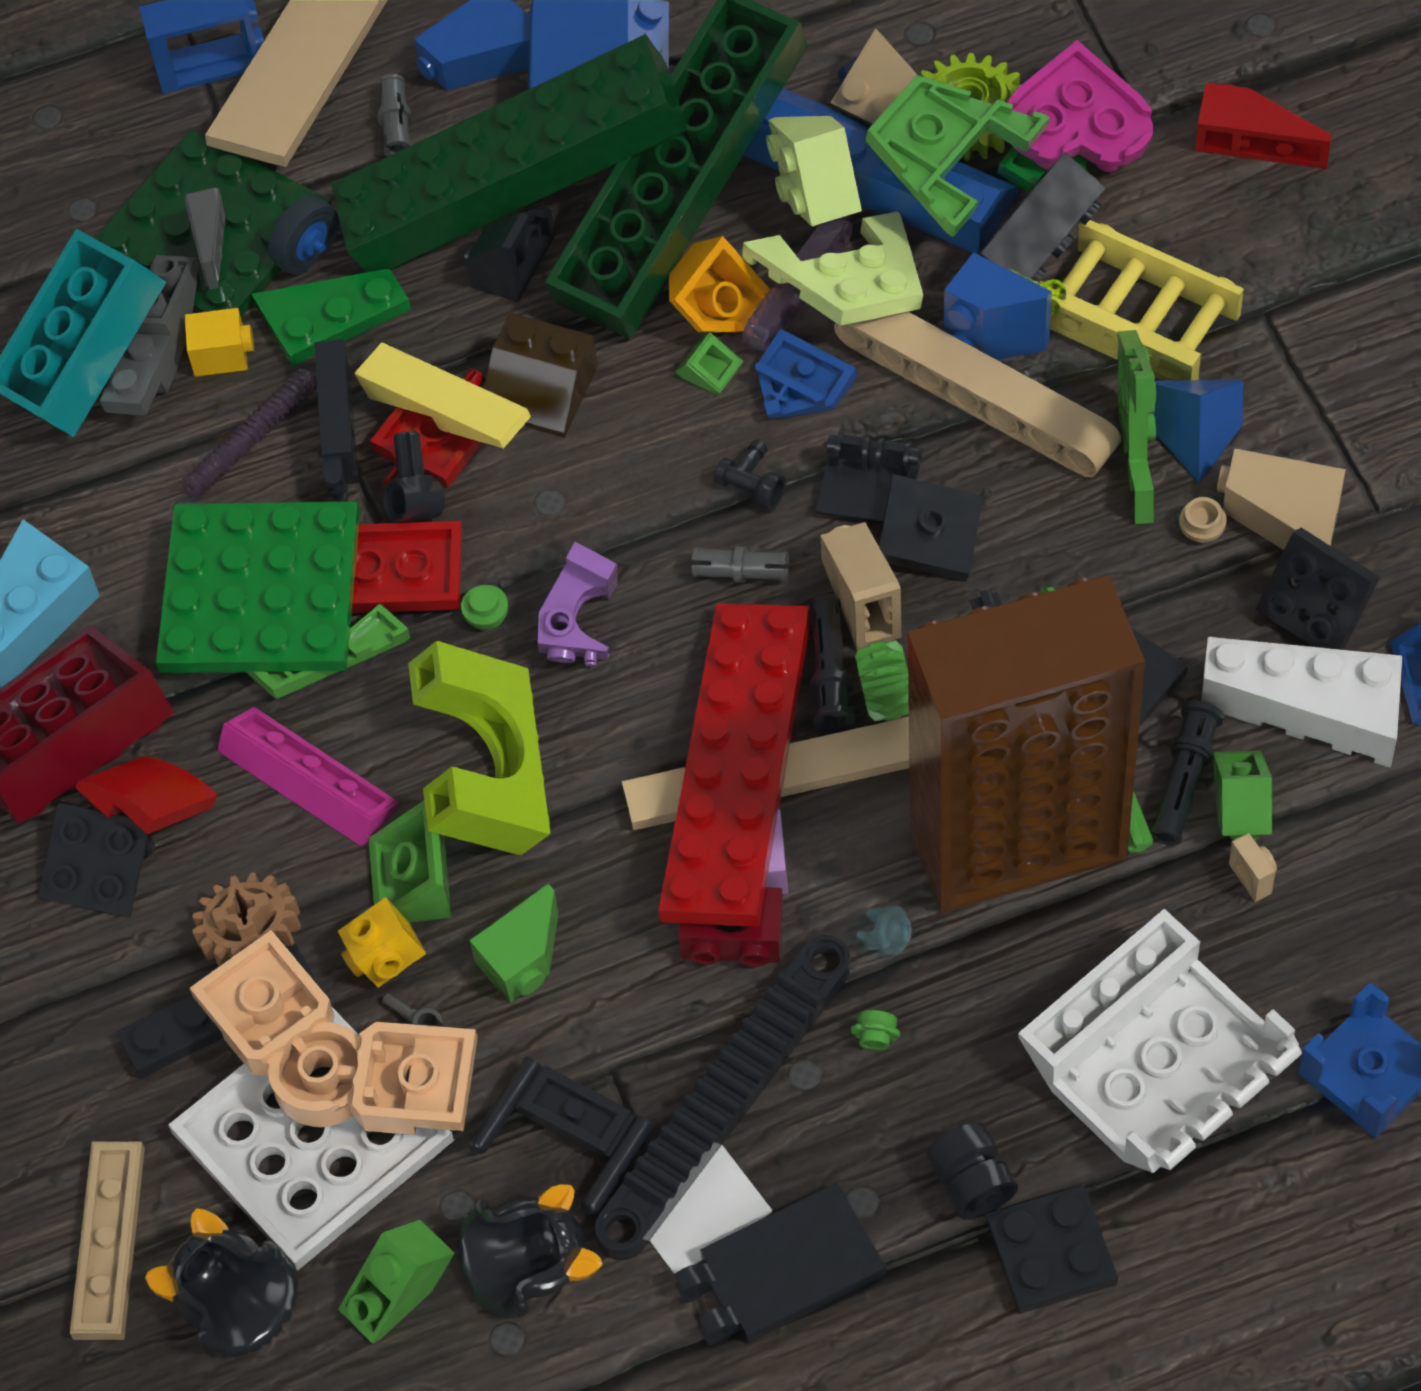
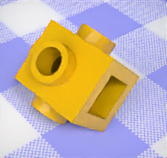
(380, 943)

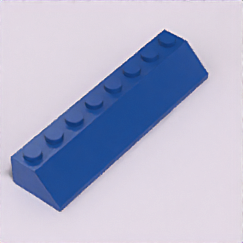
(884, 192)

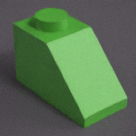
(1243, 793)
(519, 945)

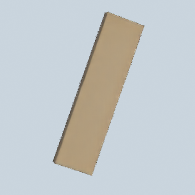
(107, 1241)

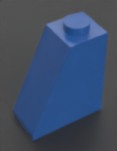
(475, 44)

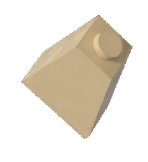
(1281, 495)
(863, 584)

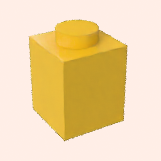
(218, 342)

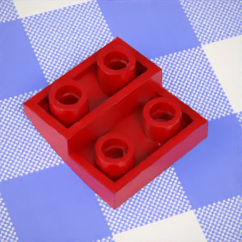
(148, 792)

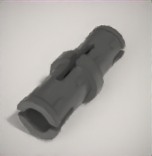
(394, 113)
(740, 564)

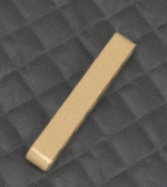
(986, 389)

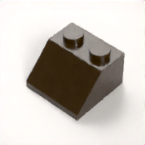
(542, 370)

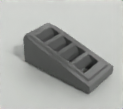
(207, 224)

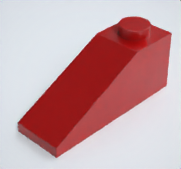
(1253, 127)

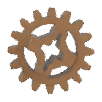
(222, 923)

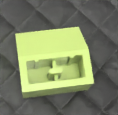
(813, 167)

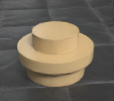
(1202, 520)

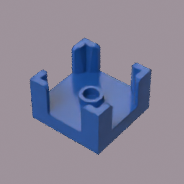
(1366, 1064)

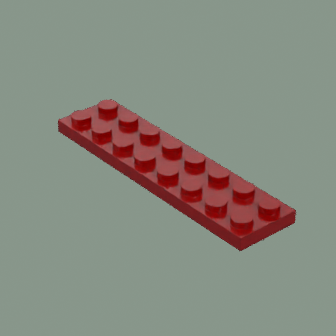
(735, 766)

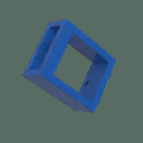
(204, 61)

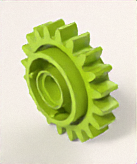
(985, 84)

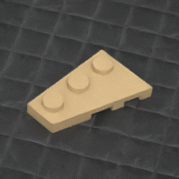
(873, 81)

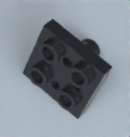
(1325, 581)

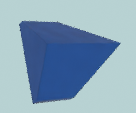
(1198, 420)

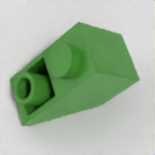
(395, 1278)

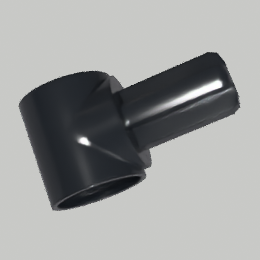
(412, 493)

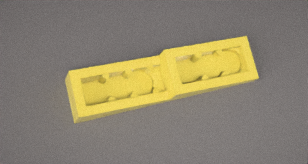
(451, 401)

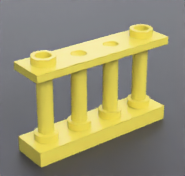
(1099, 326)

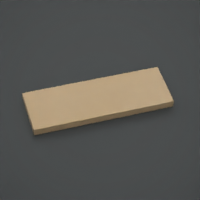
(291, 78)

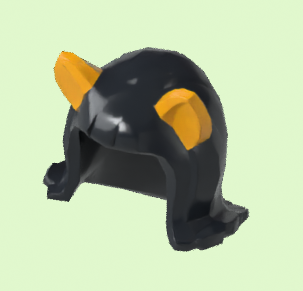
(523, 1250)
(227, 1286)

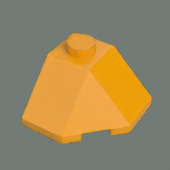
(715, 287)

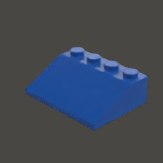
(579, 30)

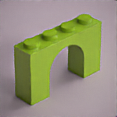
(498, 704)

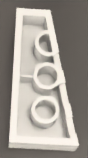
(1309, 692)

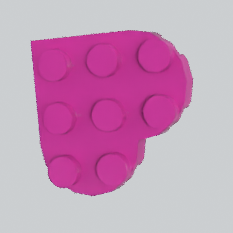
(1088, 112)

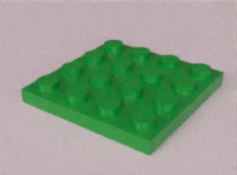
(259, 587)

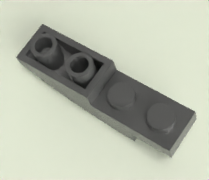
(159, 343)

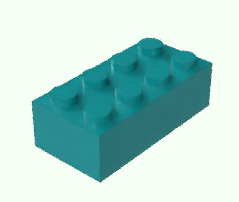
(76, 331)

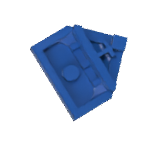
(801, 377)

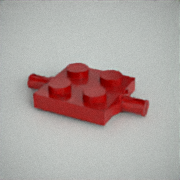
(442, 451)

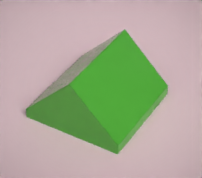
(411, 867)

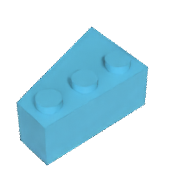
(39, 597)

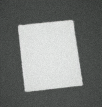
(711, 1209)

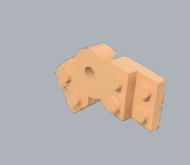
(286, 1029)

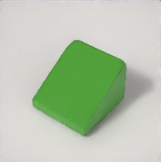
(709, 364)

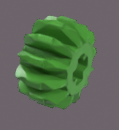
(884, 680)

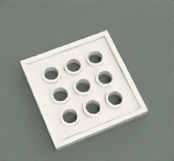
(307, 1165)

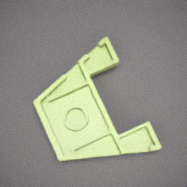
(851, 284)

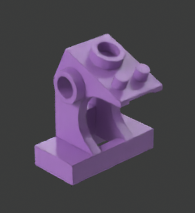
(582, 578)

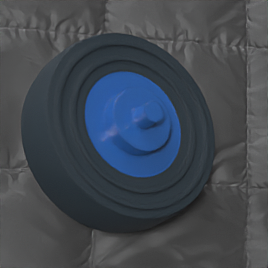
(303, 235)

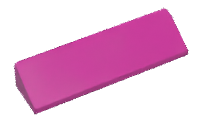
(306, 775)

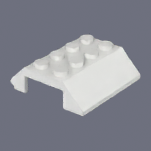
(1156, 1047)

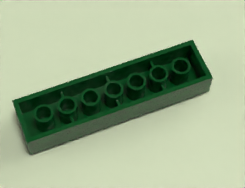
(508, 156)
(664, 193)

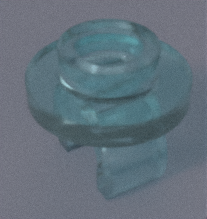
(890, 932)

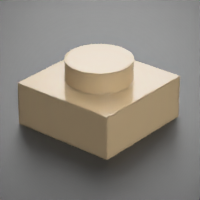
(1253, 866)

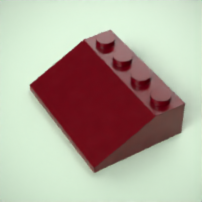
(71, 719)

